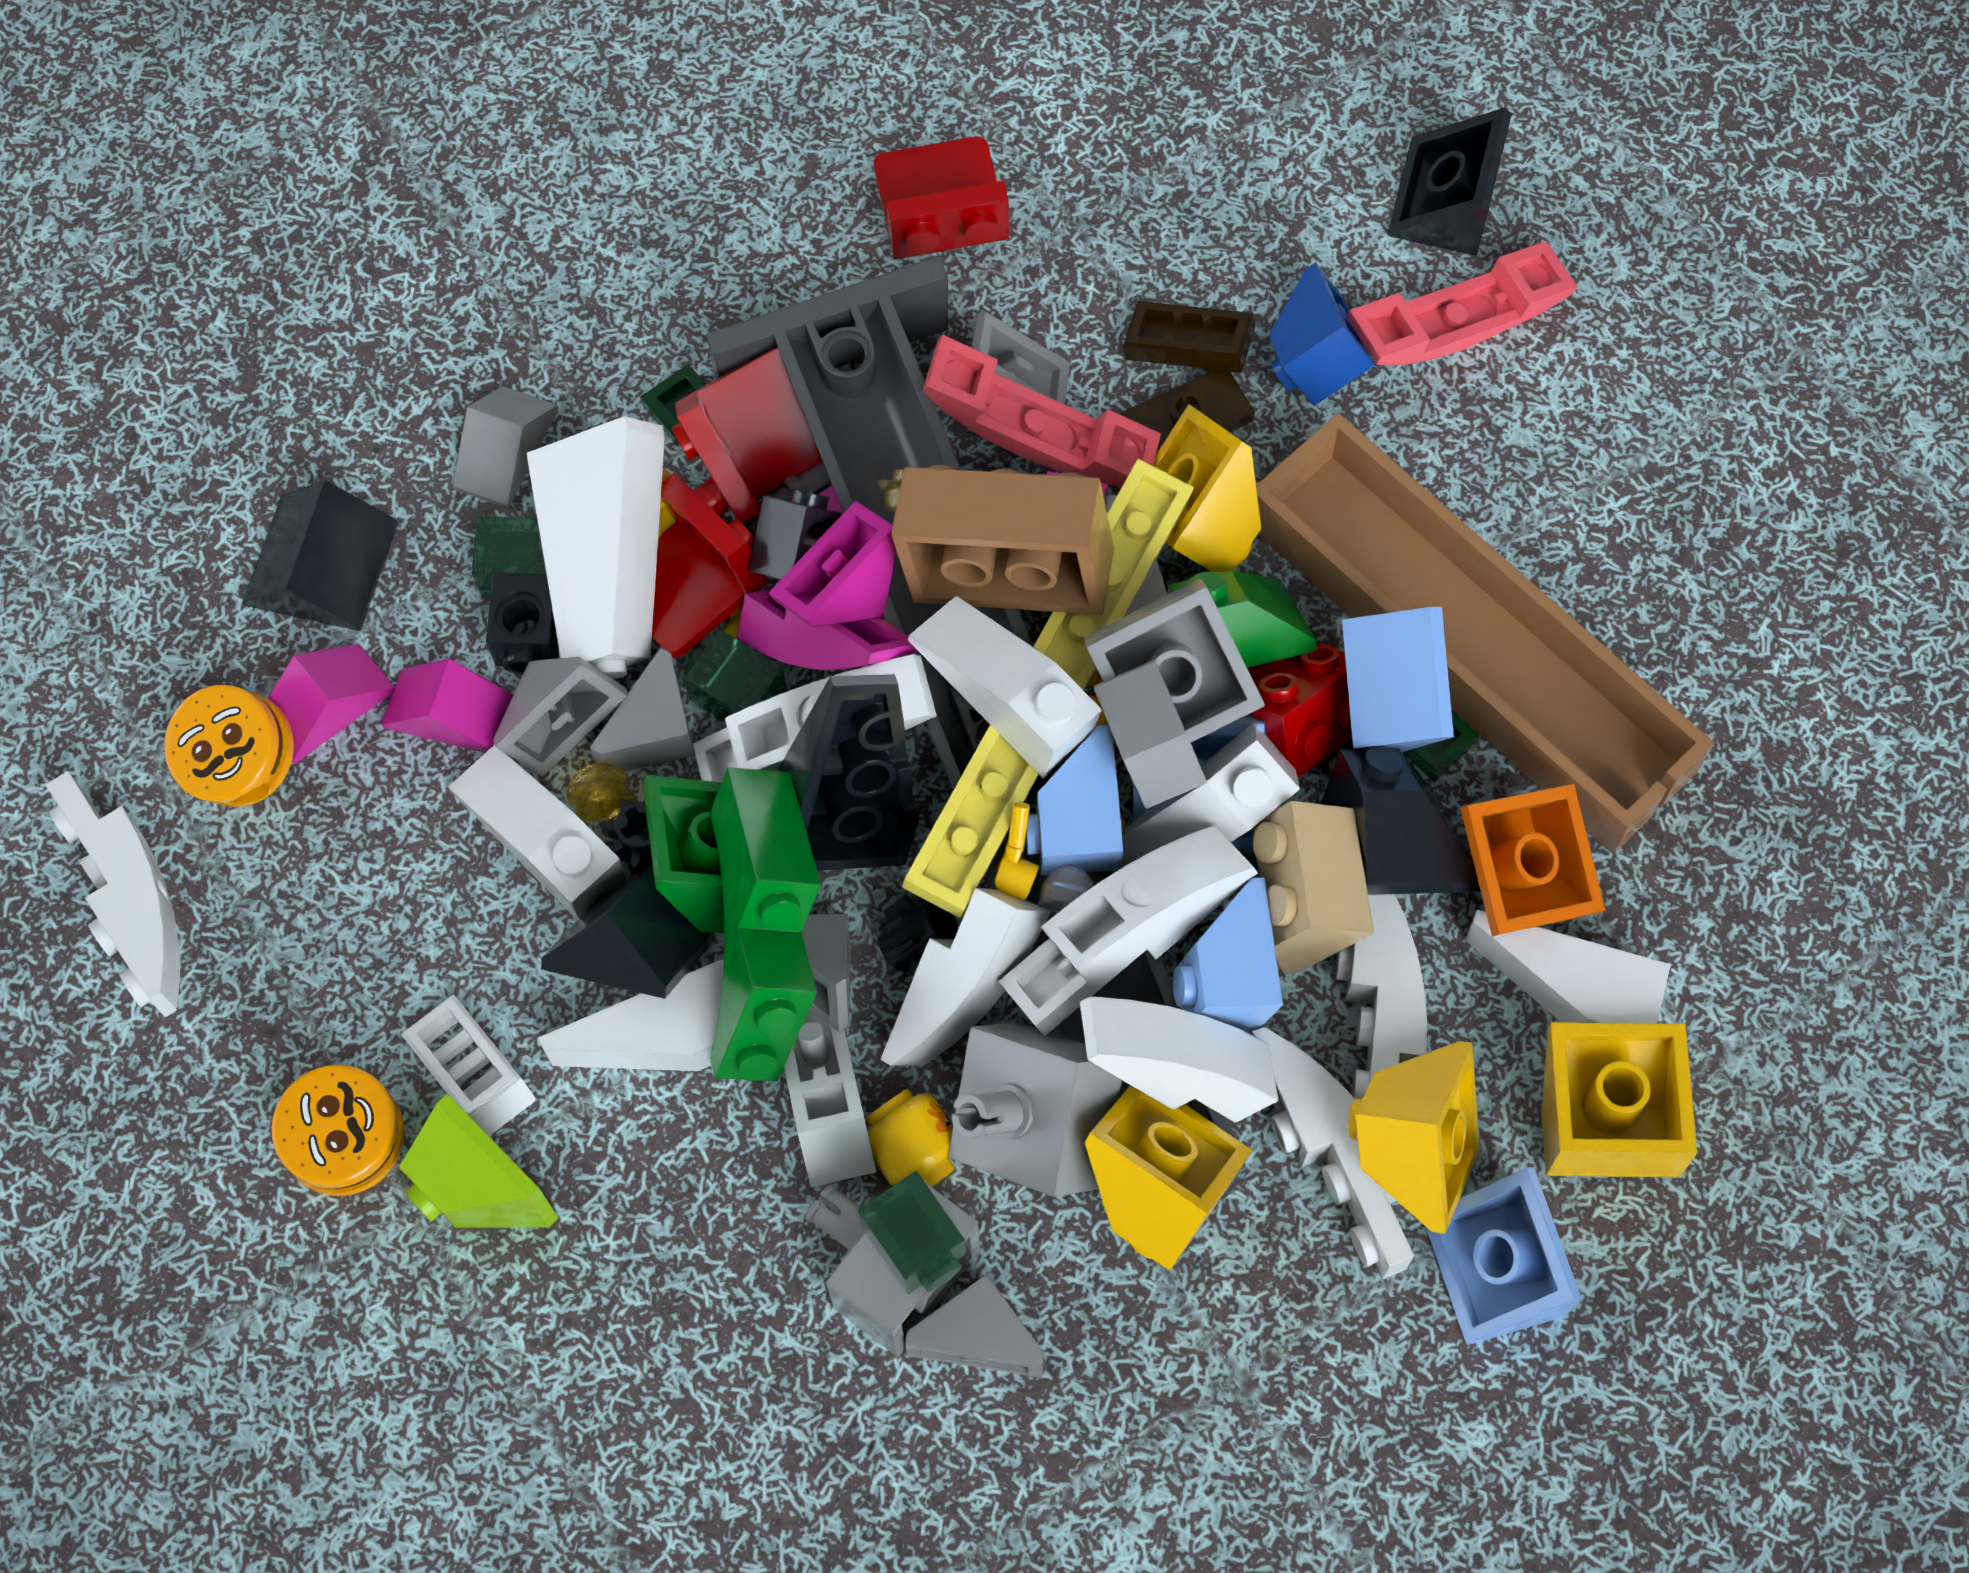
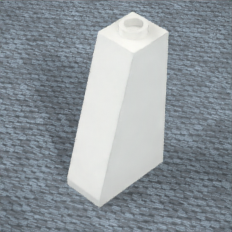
(600, 539)

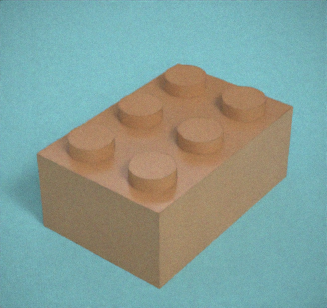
(1004, 539)

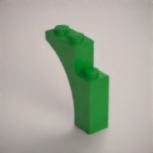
(766, 898)

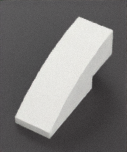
(961, 976)
(1179, 1056)

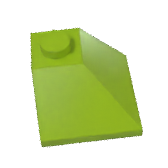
(469, 1176)

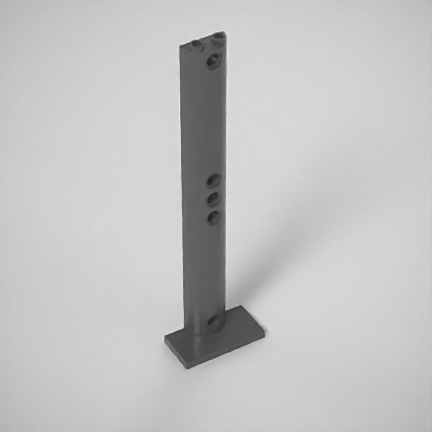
(882, 423)

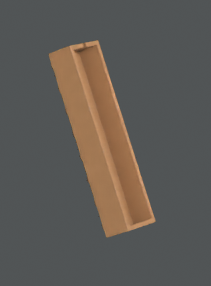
(1513, 655)

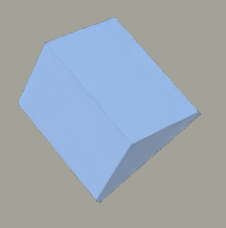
(1398, 679)
(1504, 1260)

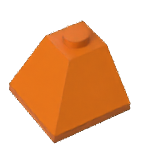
(1532, 859)

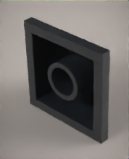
(1400, 824)

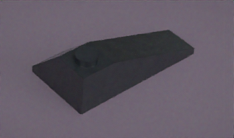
(855, 775)

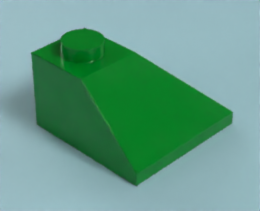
(1257, 615)
(686, 848)

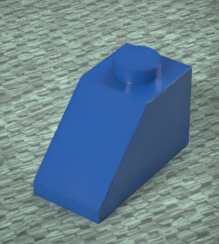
(1316, 341)

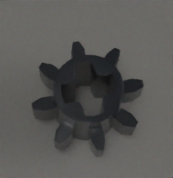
(628, 821)
(909, 929)

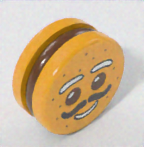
(228, 746)
(337, 1130)

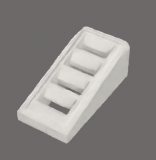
(494, 1096)

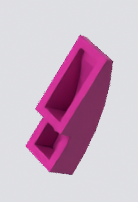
(846, 645)

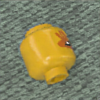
(911, 1136)

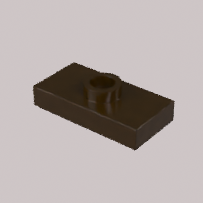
(1189, 336)
(1213, 394)

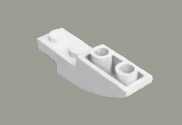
(765, 731)
(130, 897)
(1121, 917)
(1389, 977)
(1314, 1124)

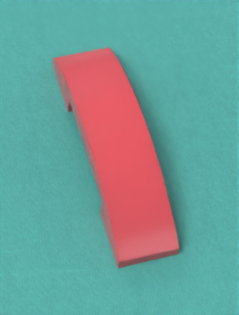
(1463, 313)
(1031, 423)

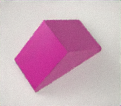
(843, 573)
(327, 693)
(447, 705)

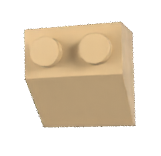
(1312, 882)

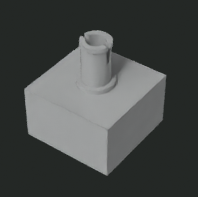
(1192, 653)
(1030, 1108)
(863, 1283)

